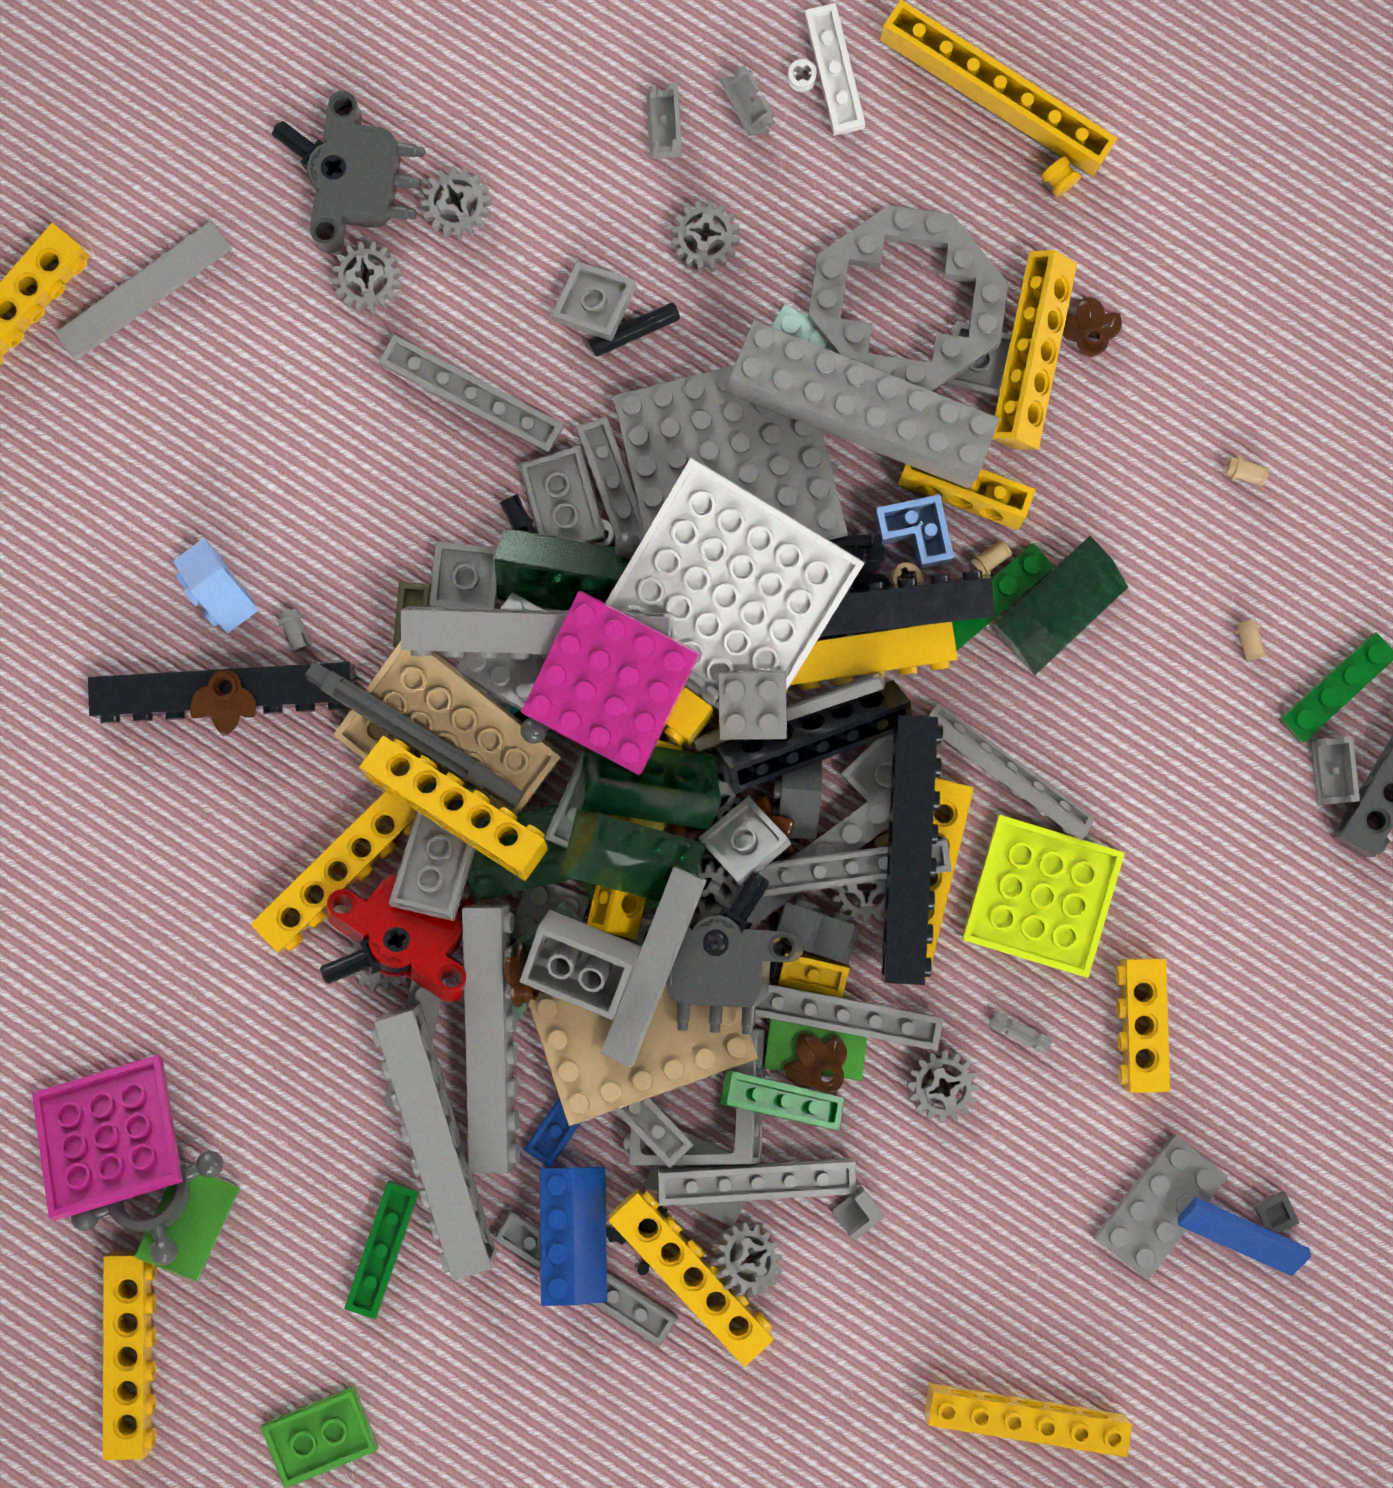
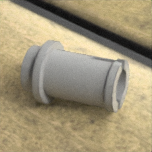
(294, 629)

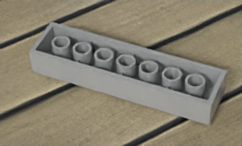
(862, 404)
(435, 1142)

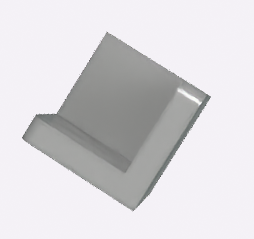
(857, 1213)

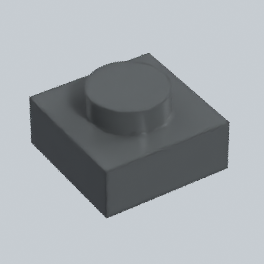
(1276, 1212)

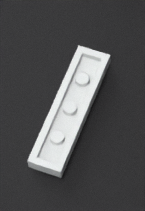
(834, 69)

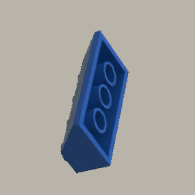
(573, 1236)

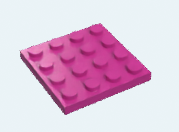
(610, 682)
(106, 1138)

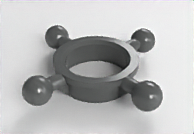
(163, 1249)

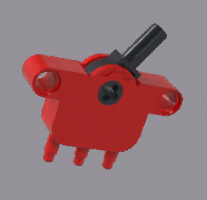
(424, 940)

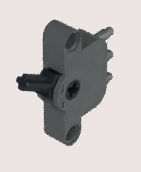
(369, 173)
(728, 975)

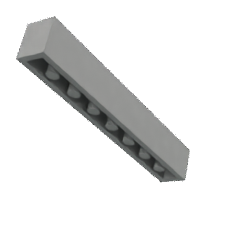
(493, 630)
(489, 1039)

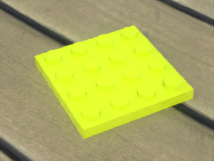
(1043, 896)

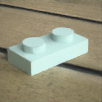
(798, 325)

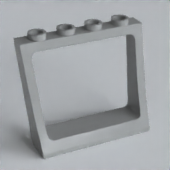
(747, 1132)

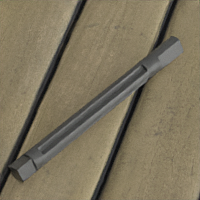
(413, 734)

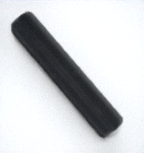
(636, 329)

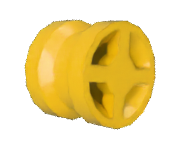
(1061, 176)

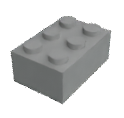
(580, 964)

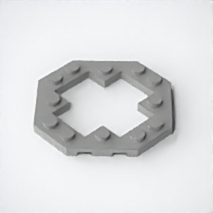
(962, 263)

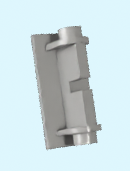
(753, 114)

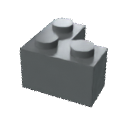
(800, 799)
(820, 933)

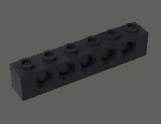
(812, 738)

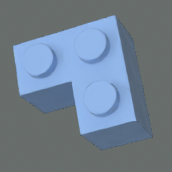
(921, 522)
(212, 584)

